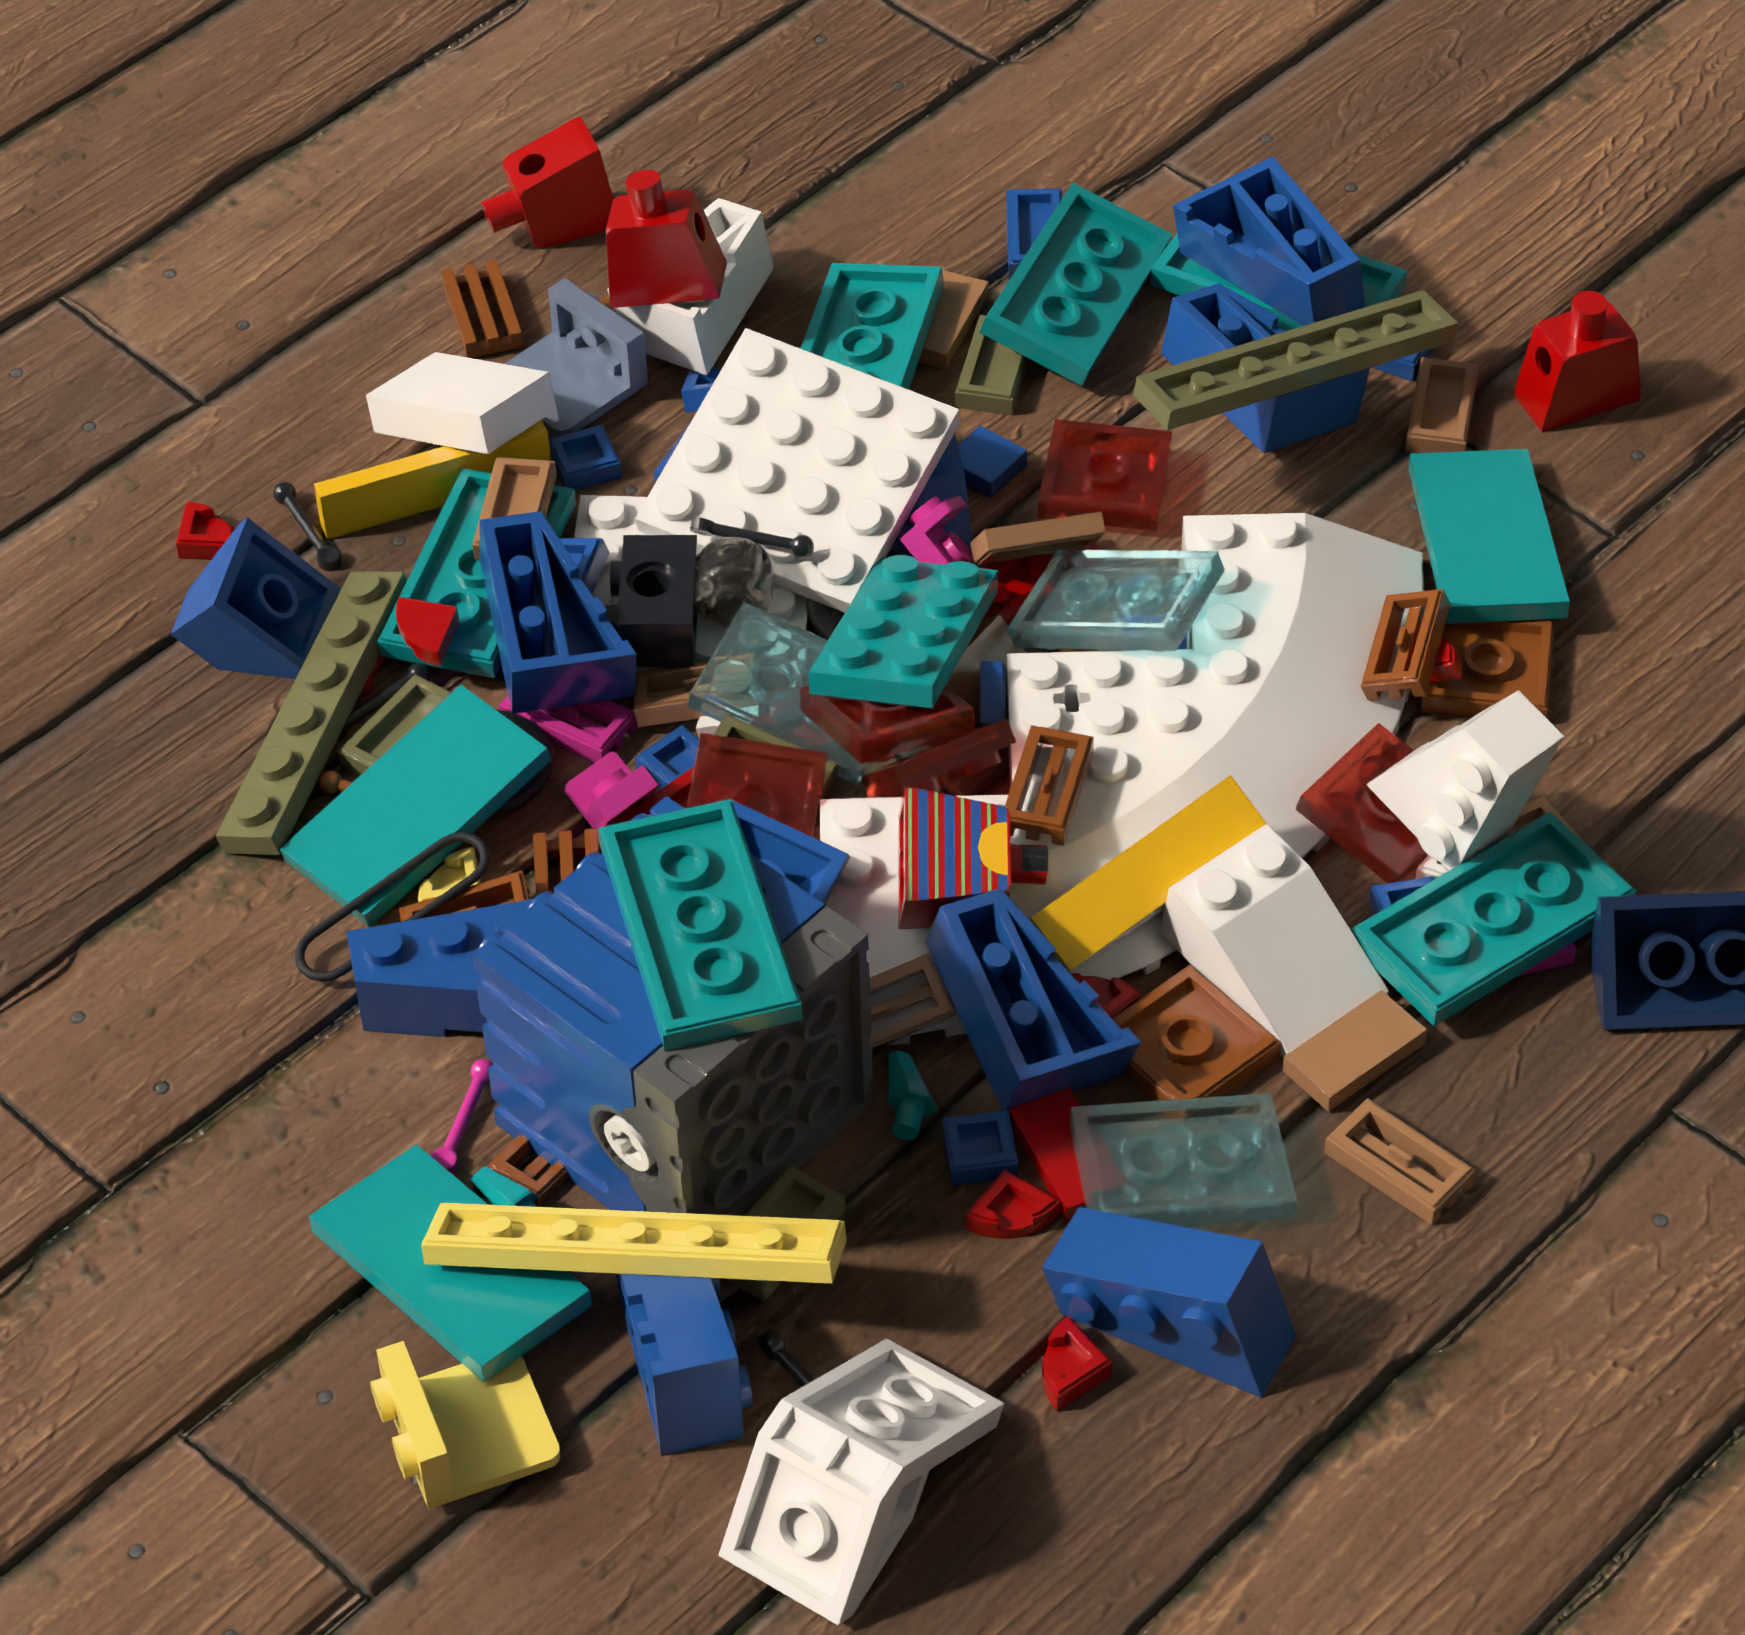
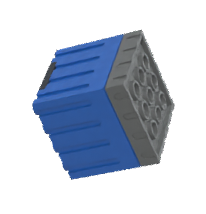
(684, 1125)

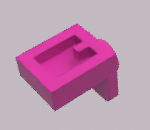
(928, 539)
(609, 790)

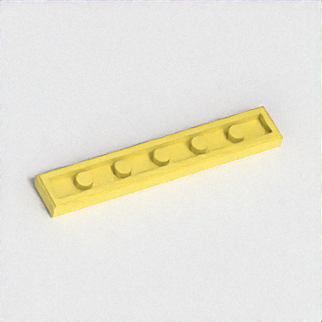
(635, 1242)

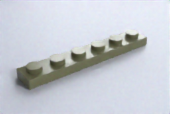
(1294, 359)
(311, 716)

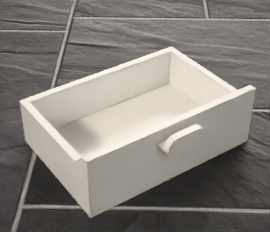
(462, 402)

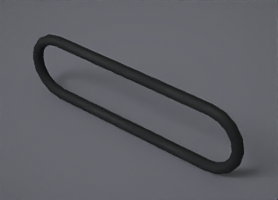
(382, 885)

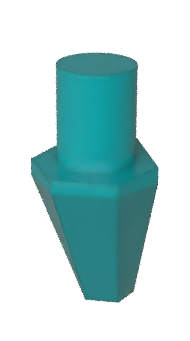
(907, 1096)
(503, 1190)

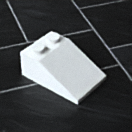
(1270, 938)

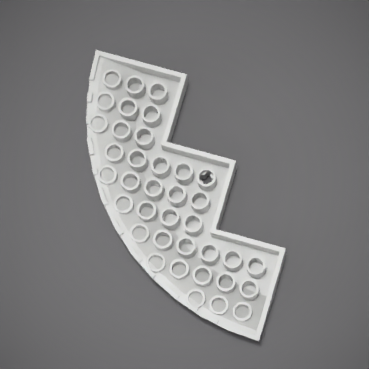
(1254, 697)

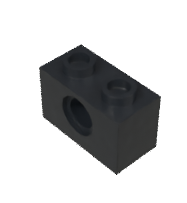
(656, 598)

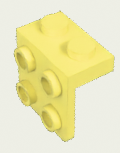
(462, 1430)

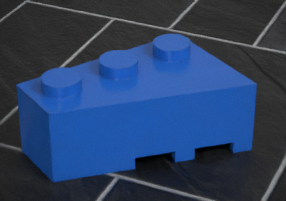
(1271, 244)
(1223, 319)
(546, 621)
(422, 971)
(1021, 1005)
(1175, 1293)
(685, 1359)

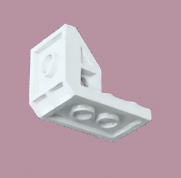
(845, 1473)

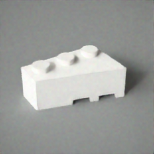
(698, 331)
(1471, 780)

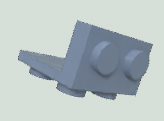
(590, 357)

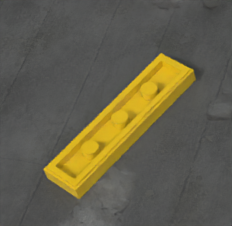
(411, 483)
(1140, 876)

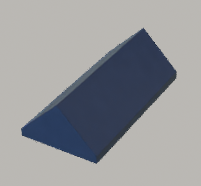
(1669, 960)

